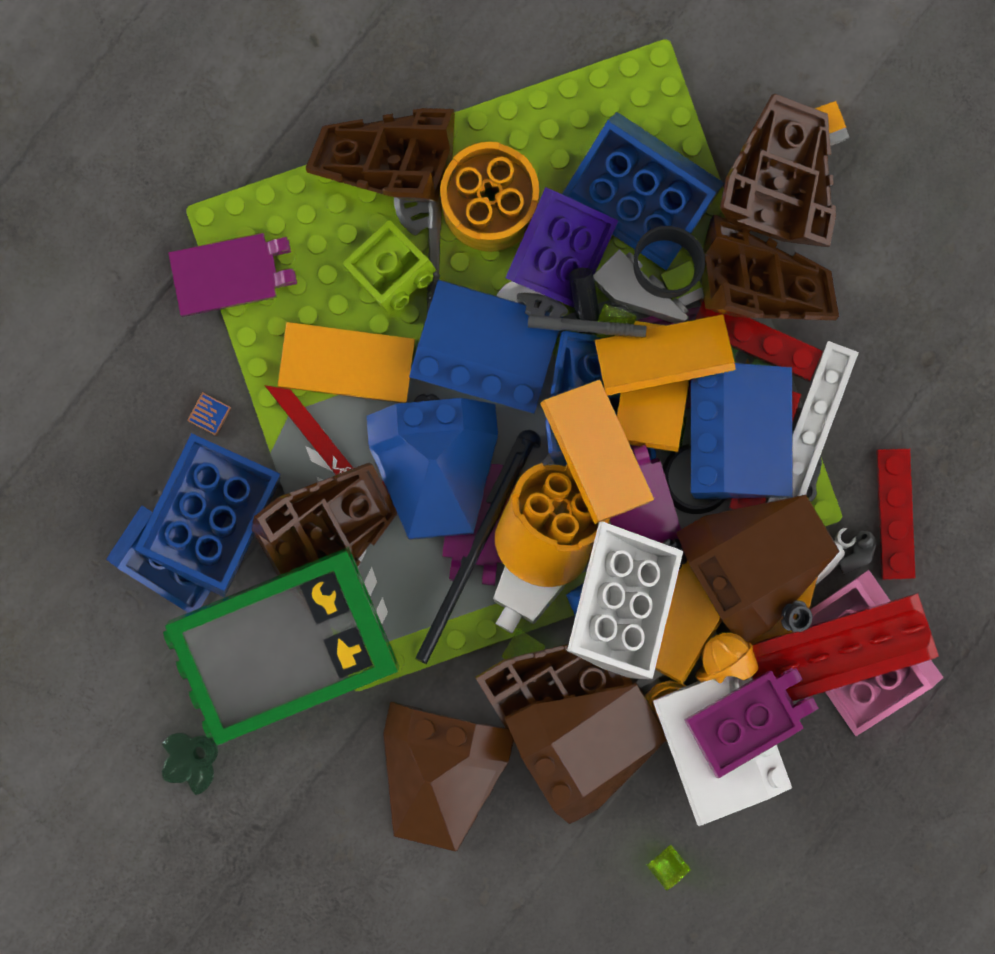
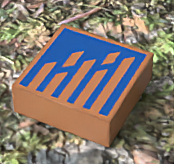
(209, 414)

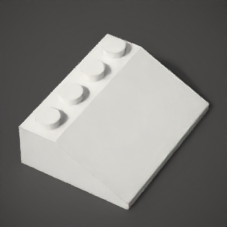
(625, 602)
(712, 796)

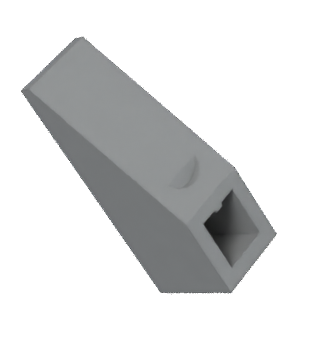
(620, 286)

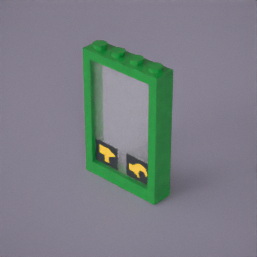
(281, 646)

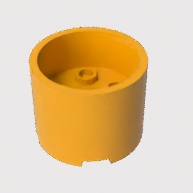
(474, 218)
(546, 528)

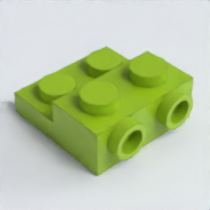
(390, 267)

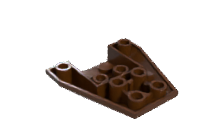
(757, 560)

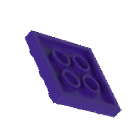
(558, 240)

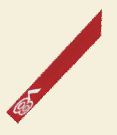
(310, 429)

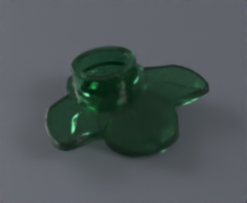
(186, 764)

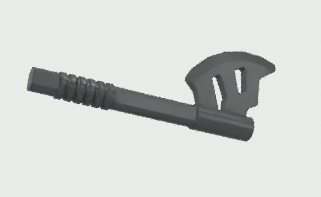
(433, 223)
(554, 321)

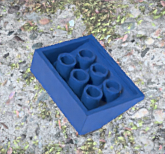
(642, 186)
(483, 347)
(742, 433)
(207, 514)

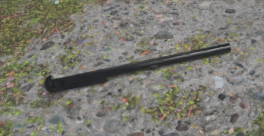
(497, 498)

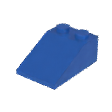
(151, 574)

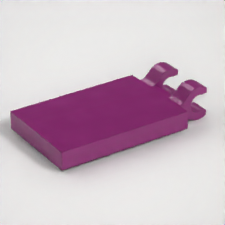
(228, 273)
(658, 518)
(460, 545)
(749, 721)

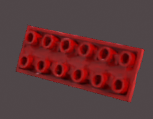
(850, 647)

